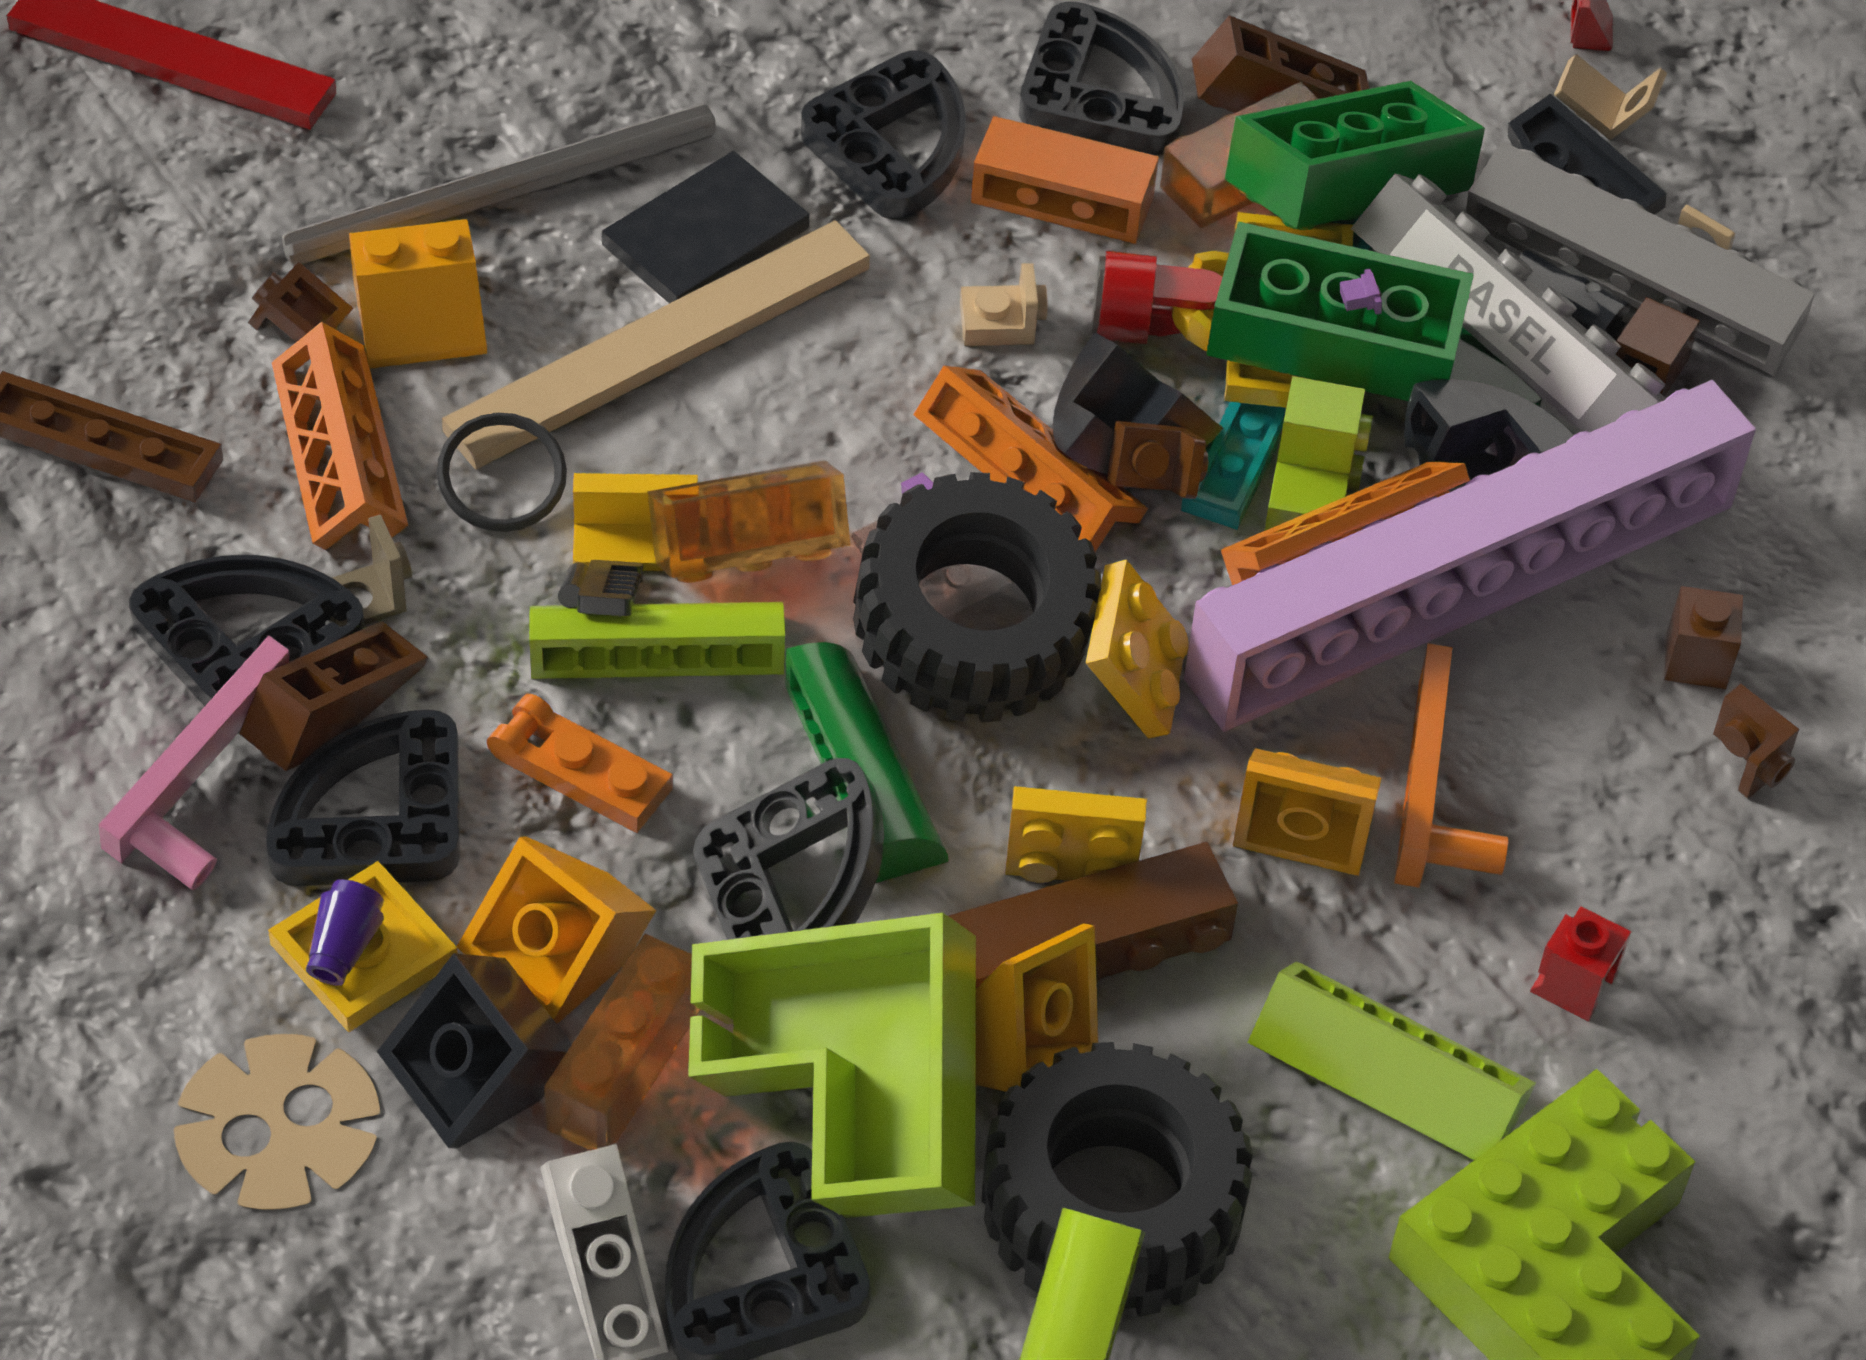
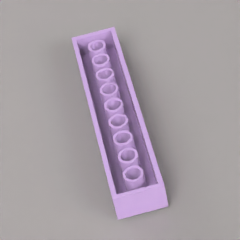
(1465, 554)

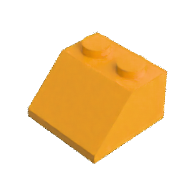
(418, 293)
(1306, 811)

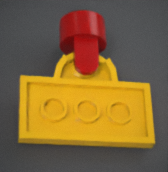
(1148, 298)

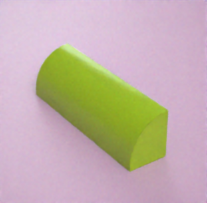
(658, 641)
(1389, 1061)
(1083, 1289)

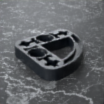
(920, 81)
(1075, 99)
(237, 574)
(413, 826)
(758, 849)
(800, 1288)

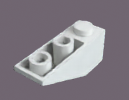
(604, 1254)

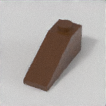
(1248, 63)
(327, 692)

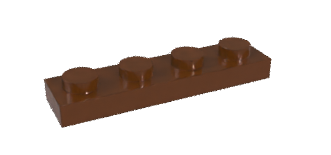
(106, 438)

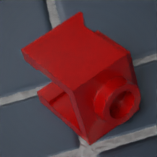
(1579, 960)

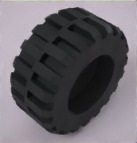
(990, 528)
(1130, 1104)

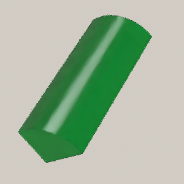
(847, 724)

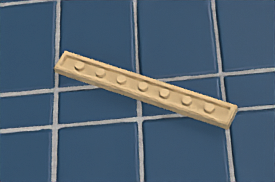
(662, 340)

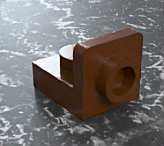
(298, 303)
(1157, 458)
(1759, 736)

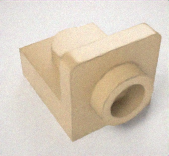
(1003, 312)

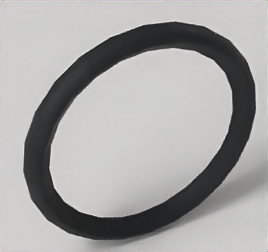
(492, 524)

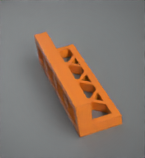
(349, 424)
(1012, 442)
(1341, 518)

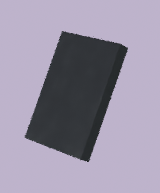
(705, 228)

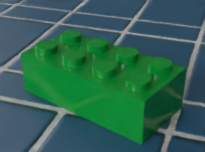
(1340, 151)
(1287, 313)

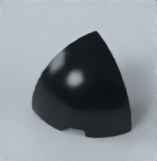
(1114, 387)
(1477, 426)

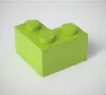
(1318, 448)

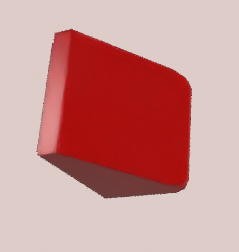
(1591, 25)

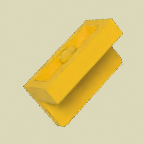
(615, 516)

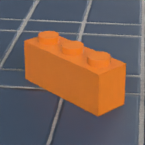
(1064, 179)

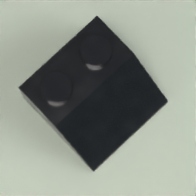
(474, 1048)

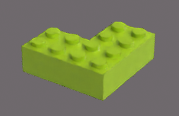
(880, 1033)
(1532, 1232)

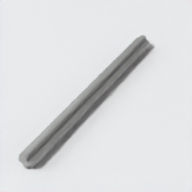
(504, 182)

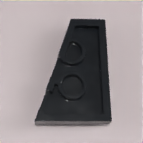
(1576, 148)

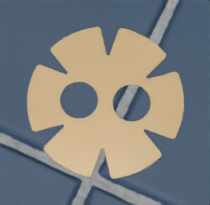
(277, 1173)

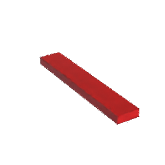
(178, 57)

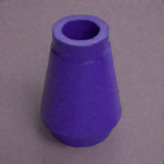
(343, 928)

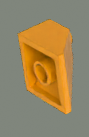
(557, 924)
(1037, 1008)

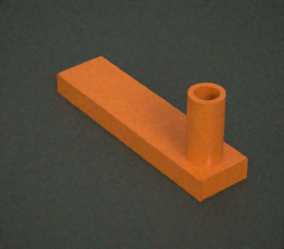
(1420, 839)

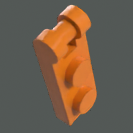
(580, 764)

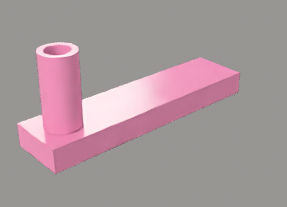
(139, 815)

